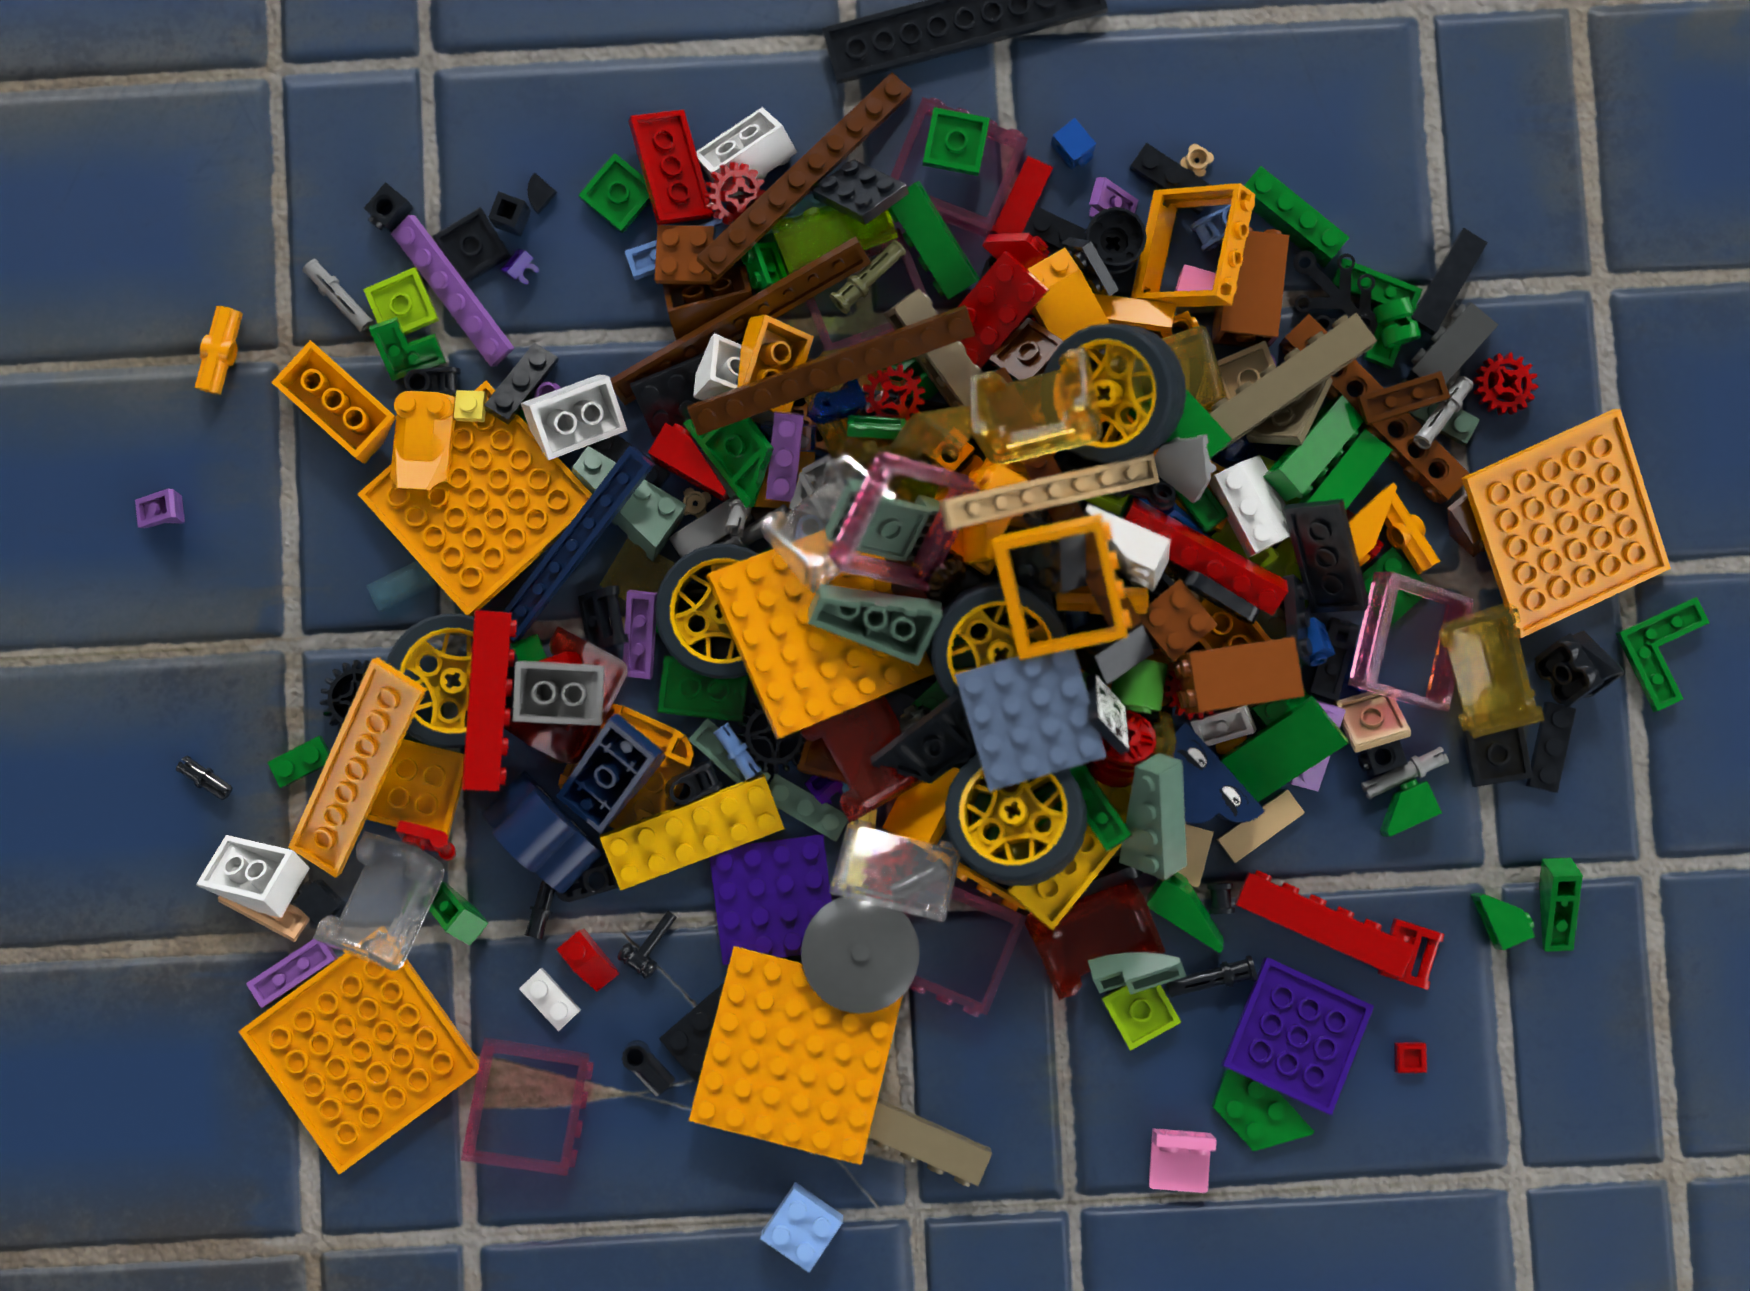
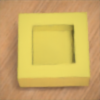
(470, 406)

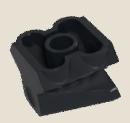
(1576, 668)

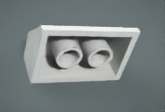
(753, 141)
(720, 372)
(574, 416)
(1251, 505)

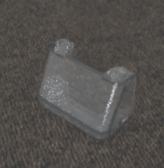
(801, 533)
(895, 871)
(385, 903)

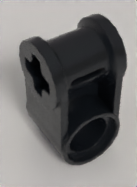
(437, 379)
(695, 782)

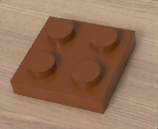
(678, 252)
(1176, 621)

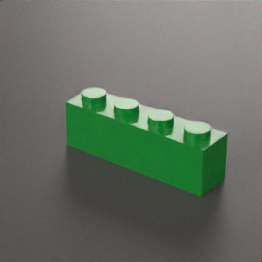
(1295, 217)
(933, 241)
(1303, 464)
(1351, 471)

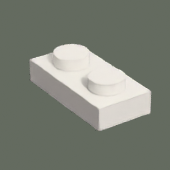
(1224, 725)
(550, 999)

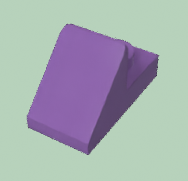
(1109, 195)
(159, 508)

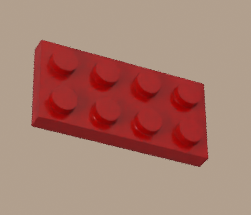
(670, 166)
(999, 306)

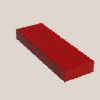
(1023, 197)

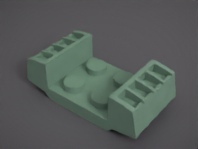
(895, 527)

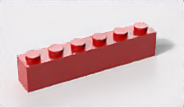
(1211, 558)
(487, 701)
(1325, 925)

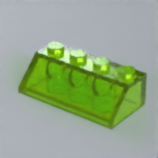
(824, 229)

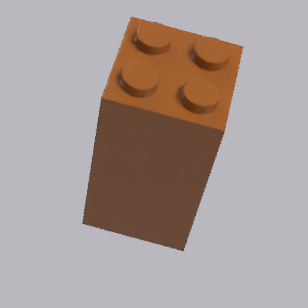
(1258, 295)
(1239, 675)

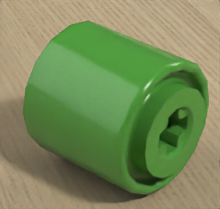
(1142, 687)

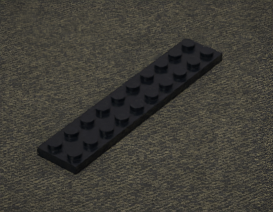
(940, 29)

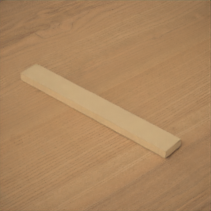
(1048, 492)

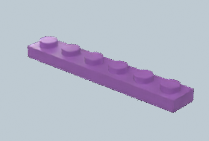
(452, 290)

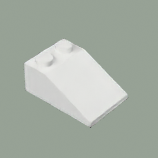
(1139, 552)
(254, 875)

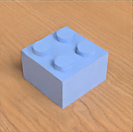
(802, 1227)

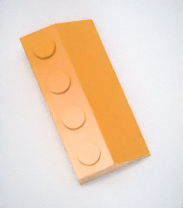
(336, 402)

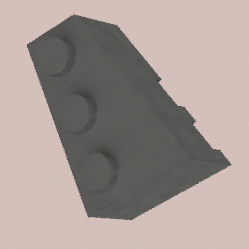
(1454, 343)

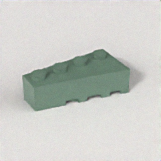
(649, 513)
(877, 619)
(1156, 818)

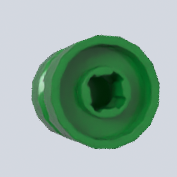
(1390, 315)

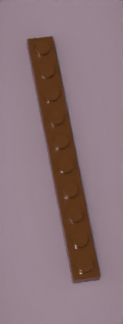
(803, 176)
(733, 323)
(831, 370)
(1046, 466)

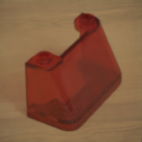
(572, 741)
(852, 741)
(1094, 927)

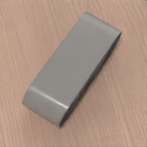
(705, 530)

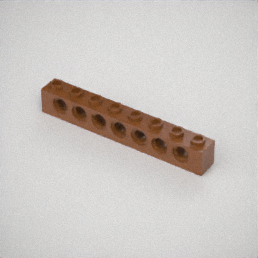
(1415, 469)

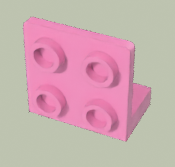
(1180, 1160)

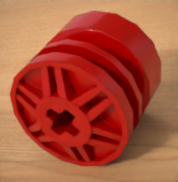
(1118, 769)

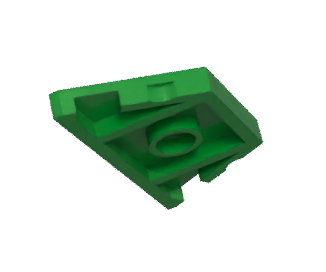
(739, 455)
(1258, 1112)

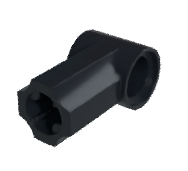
(649, 1070)

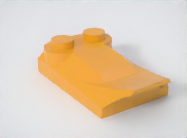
(422, 439)

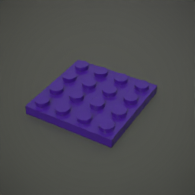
(769, 894)
(1297, 1036)

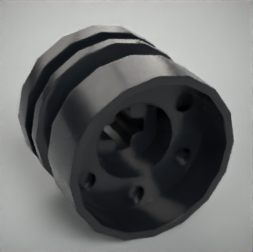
(1124, 231)

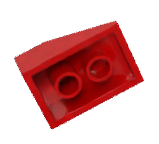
(680, 455)

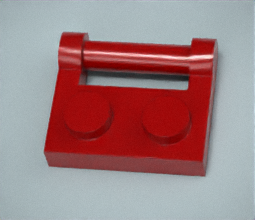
(426, 839)
(1415, 933)

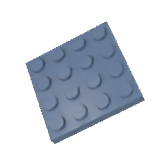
(1029, 717)

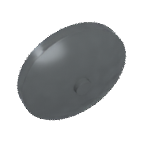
(859, 955)

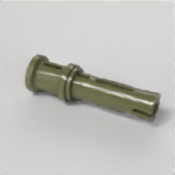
(858, 284)

